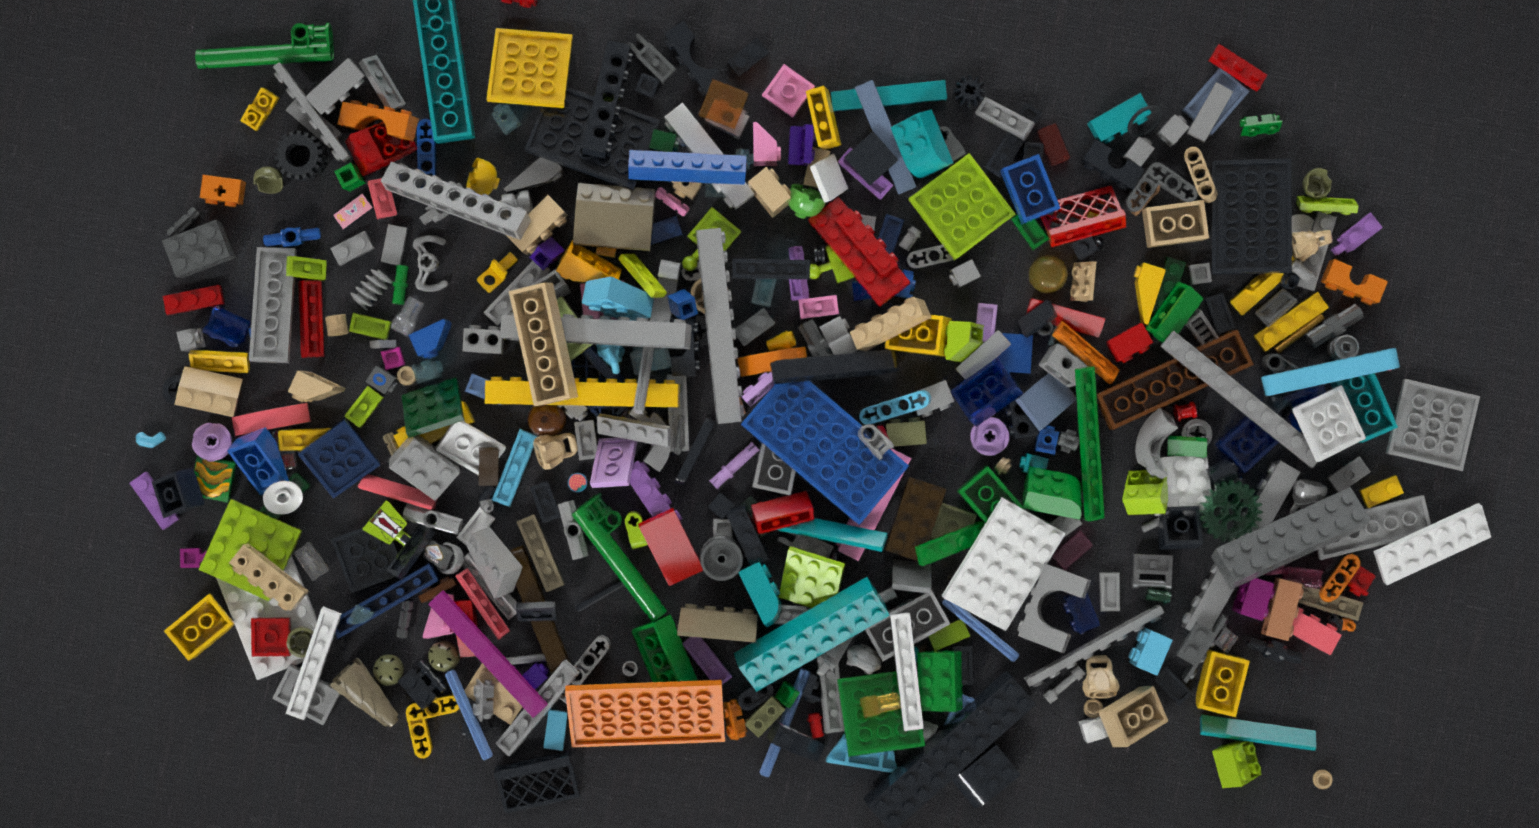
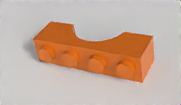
(358, 117)

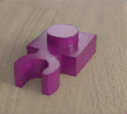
(191, 557)

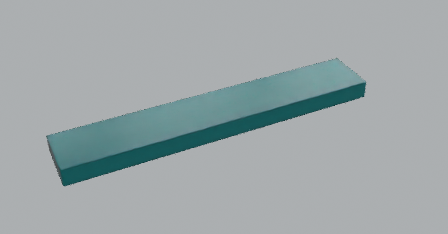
(893, 95)
(840, 533)
(1258, 732)

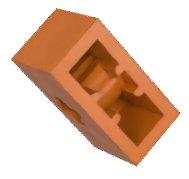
(211, 190)

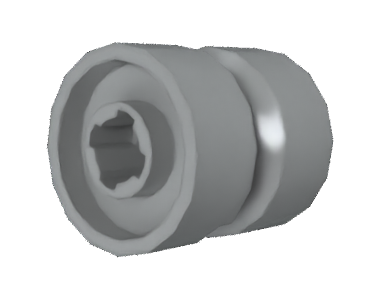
(522, 200)
(1342, 347)

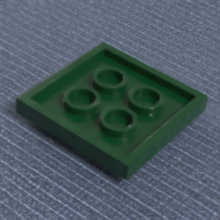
(432, 407)

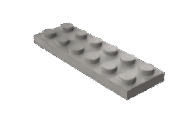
(272, 306)
(1387, 525)

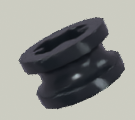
(819, 254)

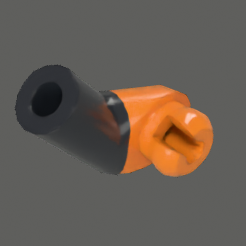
(1342, 623)

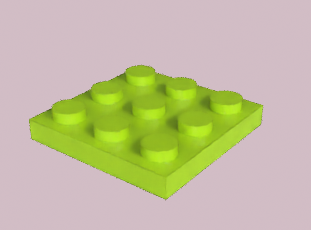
(810, 578)

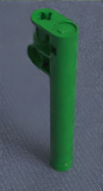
(313, 47)
(594, 522)

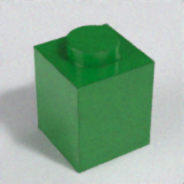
(350, 177)

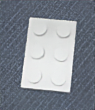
(462, 445)

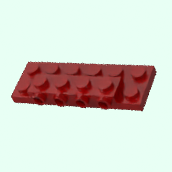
(860, 251)

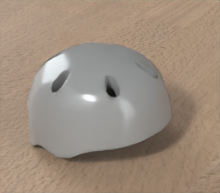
(456, 560)

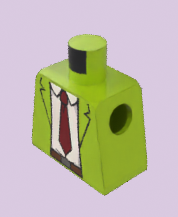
(387, 525)

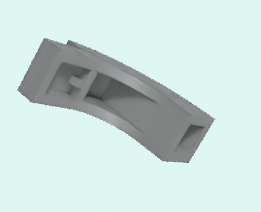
(1150, 439)
(657, 454)

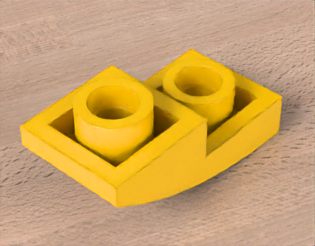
(260, 109)

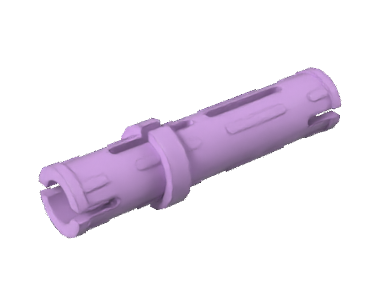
(728, 470)

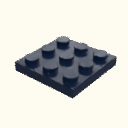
(339, 458)

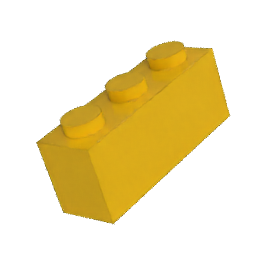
(823, 118)

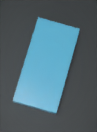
(556, 730)

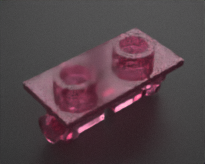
(1308, 577)

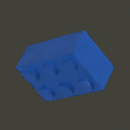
(1030, 189)

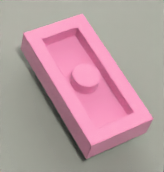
(818, 307)

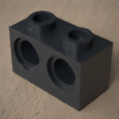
(1015, 419)

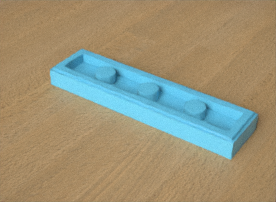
(514, 468)

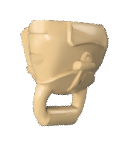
(1307, 243)
(551, 449)
(1100, 681)

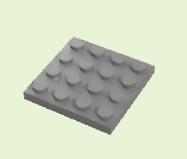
(1433, 424)

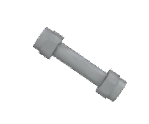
(1051, 695)

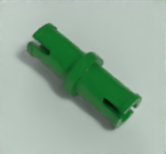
(400, 284)

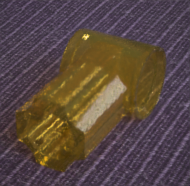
(875, 705)

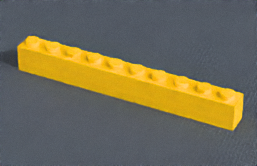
(589, 393)

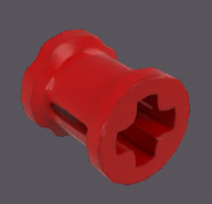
(1185, 411)

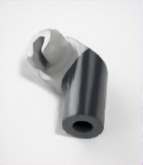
(486, 500)

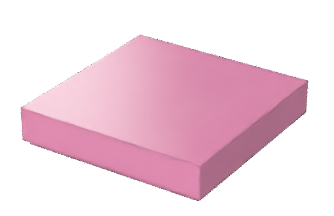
(788, 90)

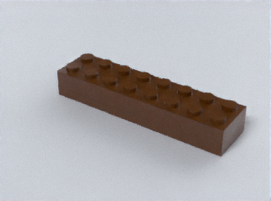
(1168, 381)

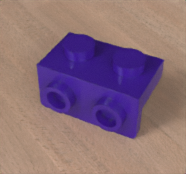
(800, 145)

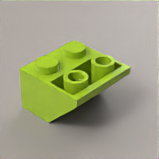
(962, 340)
(1145, 493)
(1236, 763)

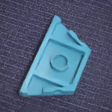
(877, 761)

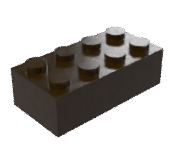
(914, 517)

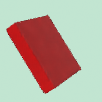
(270, 636)

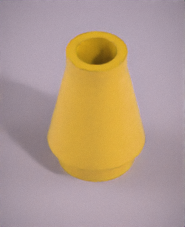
(783, 341)

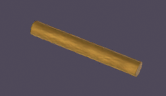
(1299, 333)

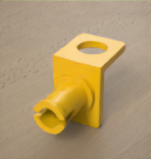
(498, 271)

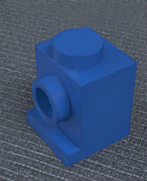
(905, 292)
(1041, 445)

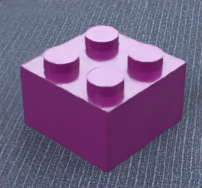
(1253, 598)

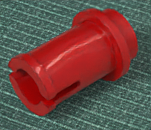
(815, 725)

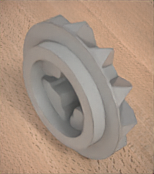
(1203, 428)

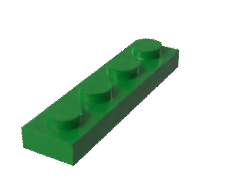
(948, 544)

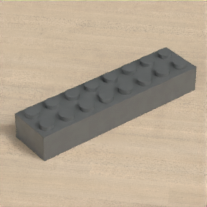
(1290, 538)

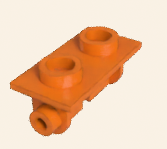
(735, 728)

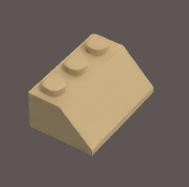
(310, 386)
(208, 391)

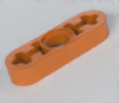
(1347, 577)

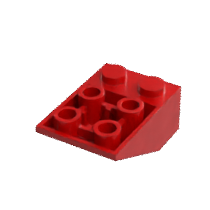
(376, 149)

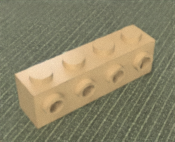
(890, 324)
(268, 577)

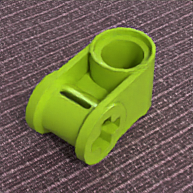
(635, 535)

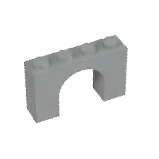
(1034, 626)

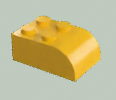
(923, 338)
(199, 627)
(1221, 683)

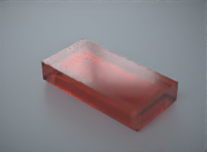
(1053, 144)

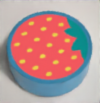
(577, 482)

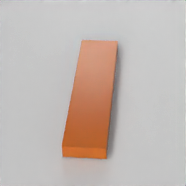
(1085, 352)

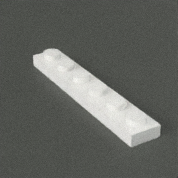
(313, 663)
(906, 671)

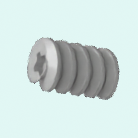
(371, 288)

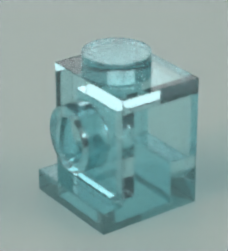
(510, 123)
(427, 371)

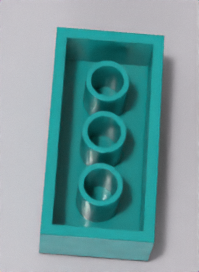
(1368, 405)

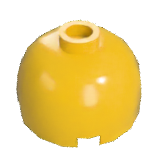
(483, 177)

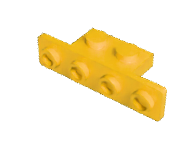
(1255, 291)

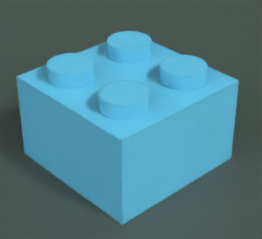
(1150, 650)

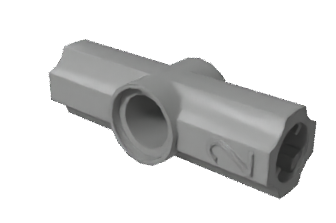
(444, 521)
(576, 542)

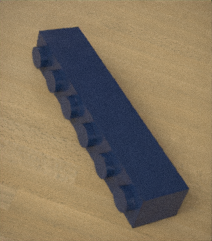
(391, 596)

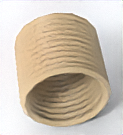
(336, 325)

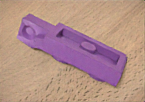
(1357, 234)
(798, 288)

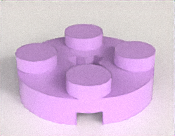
(213, 431)
(995, 445)

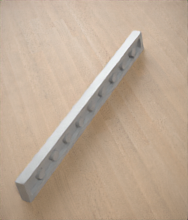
(1239, 397)

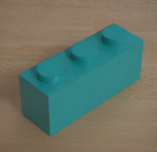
(1117, 119)

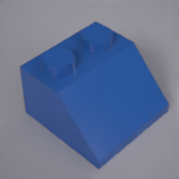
(430, 339)

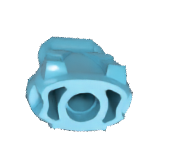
(611, 355)

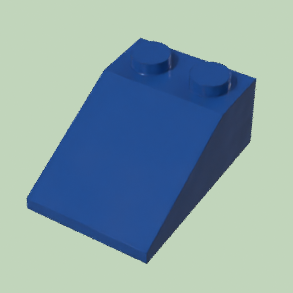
(259, 459)

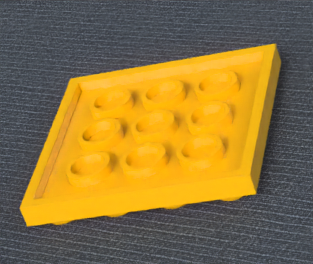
(529, 68)

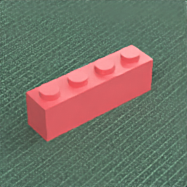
(1314, 633)

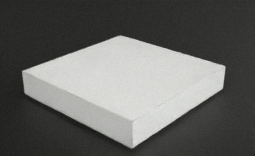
(829, 178)

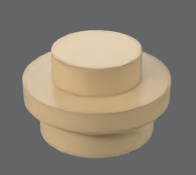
(1003, 466)
(1092, 708)
(1322, 779)

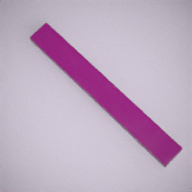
(488, 654)

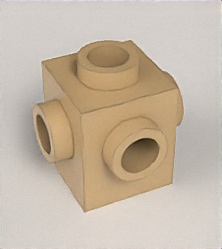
(689, 191)

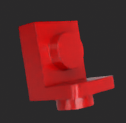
(1360, 582)

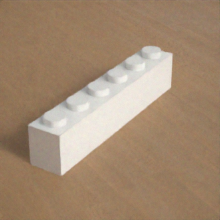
(698, 141)

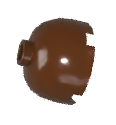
(546, 420)

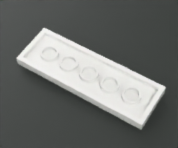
(1432, 544)

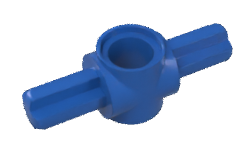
(301, 236)

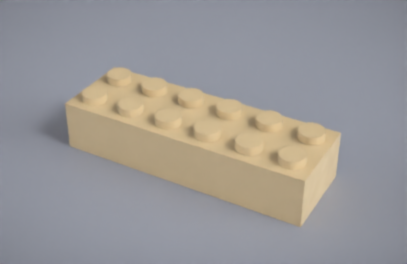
(543, 344)

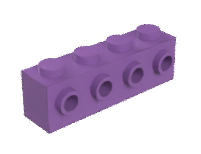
(649, 490)

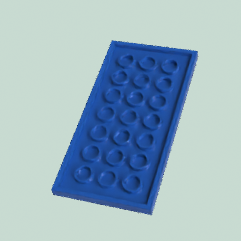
(824, 447)

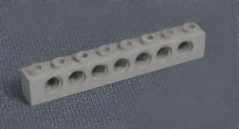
(514, 226)

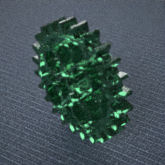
(1218, 498)

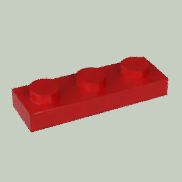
(1237, 67)
(193, 300)

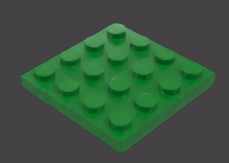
(879, 732)

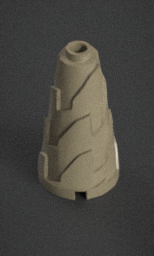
(363, 691)

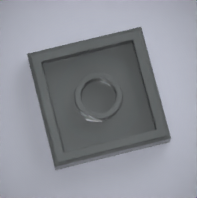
(911, 576)

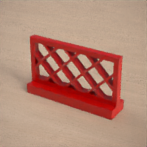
(1085, 226)

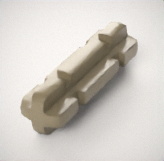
(390, 440)

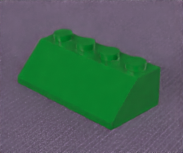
(663, 651)

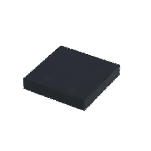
(871, 158)

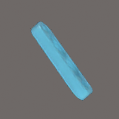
(895, 408)

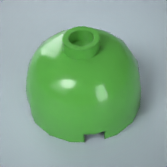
(805, 201)

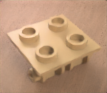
(1083, 281)

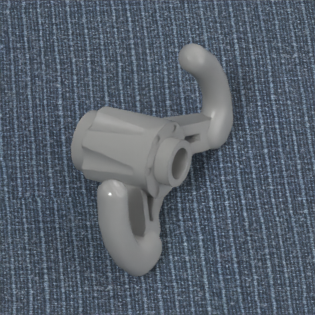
(427, 263)

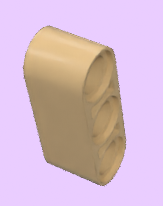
(1200, 166)

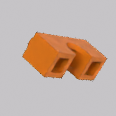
(1337, 277)

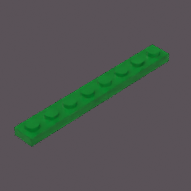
(1089, 443)

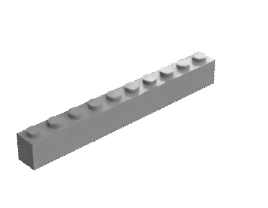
(718, 325)
(614, 332)
(1215, 589)

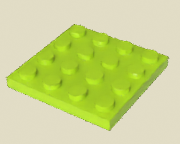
(961, 206)
(244, 526)

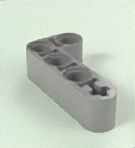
(668, 277)
(583, 667)

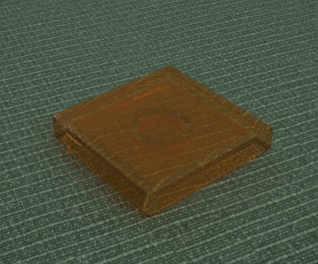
(723, 104)

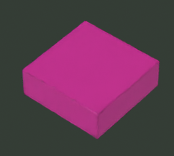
(393, 358)

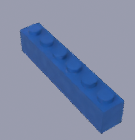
(687, 167)

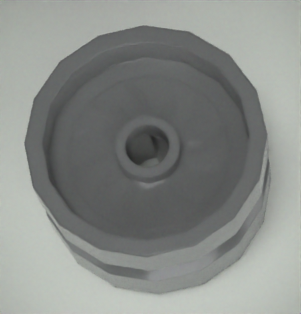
(721, 546)

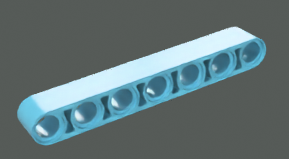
(1330, 372)

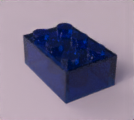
(986, 392)
(1245, 444)

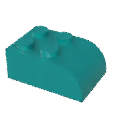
(922, 144)
(762, 592)

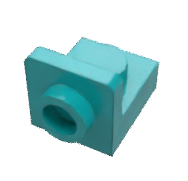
(1033, 461)

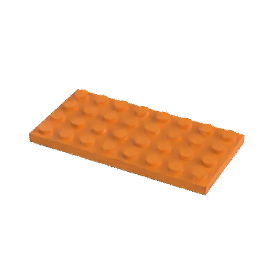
(645, 713)

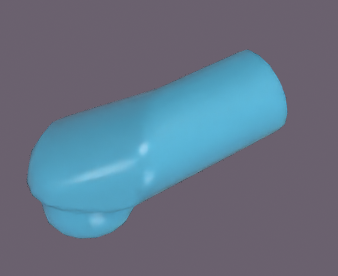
(150, 442)

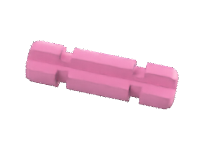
(672, 201)

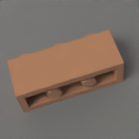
(1282, 609)

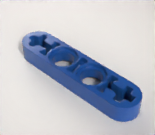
(426, 156)

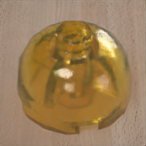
(1048, 274)

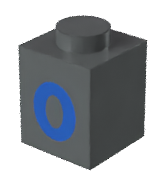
(382, 380)

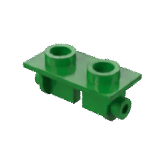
(1269, 124)

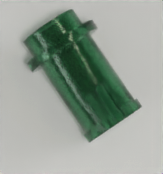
(1158, 595)

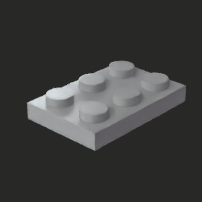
(322, 701)

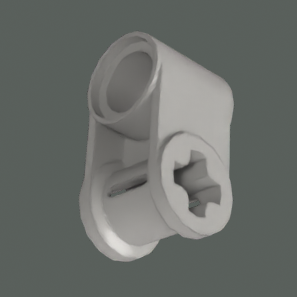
(876, 441)

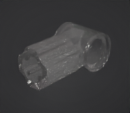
(405, 320)

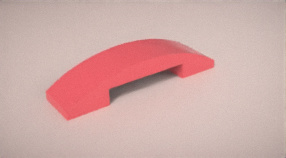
(271, 419)

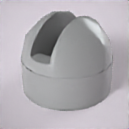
(632, 665)

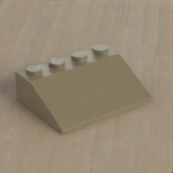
(614, 217)
(717, 624)

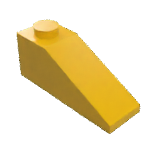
(1147, 288)

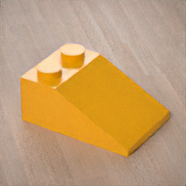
(584, 265)

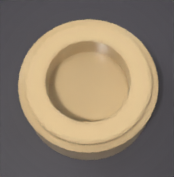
(406, 375)

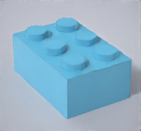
(617, 299)

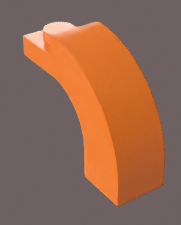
(761, 362)

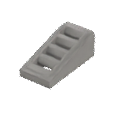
(1201, 318)

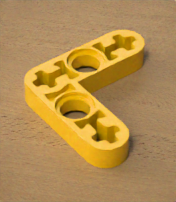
(421, 720)

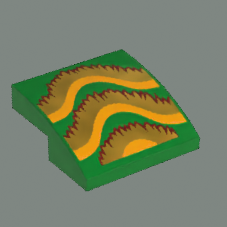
(215, 478)

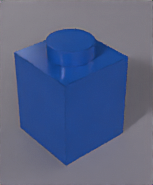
(682, 304)

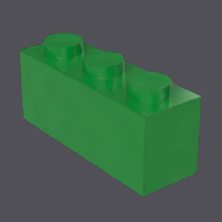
(1174, 311)

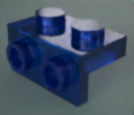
(227, 327)
(1082, 613)

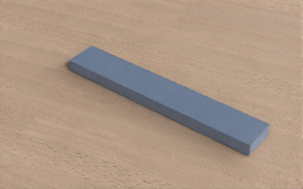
(881, 126)

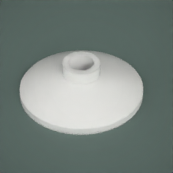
(282, 503)

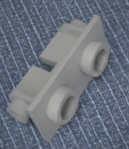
(482, 691)

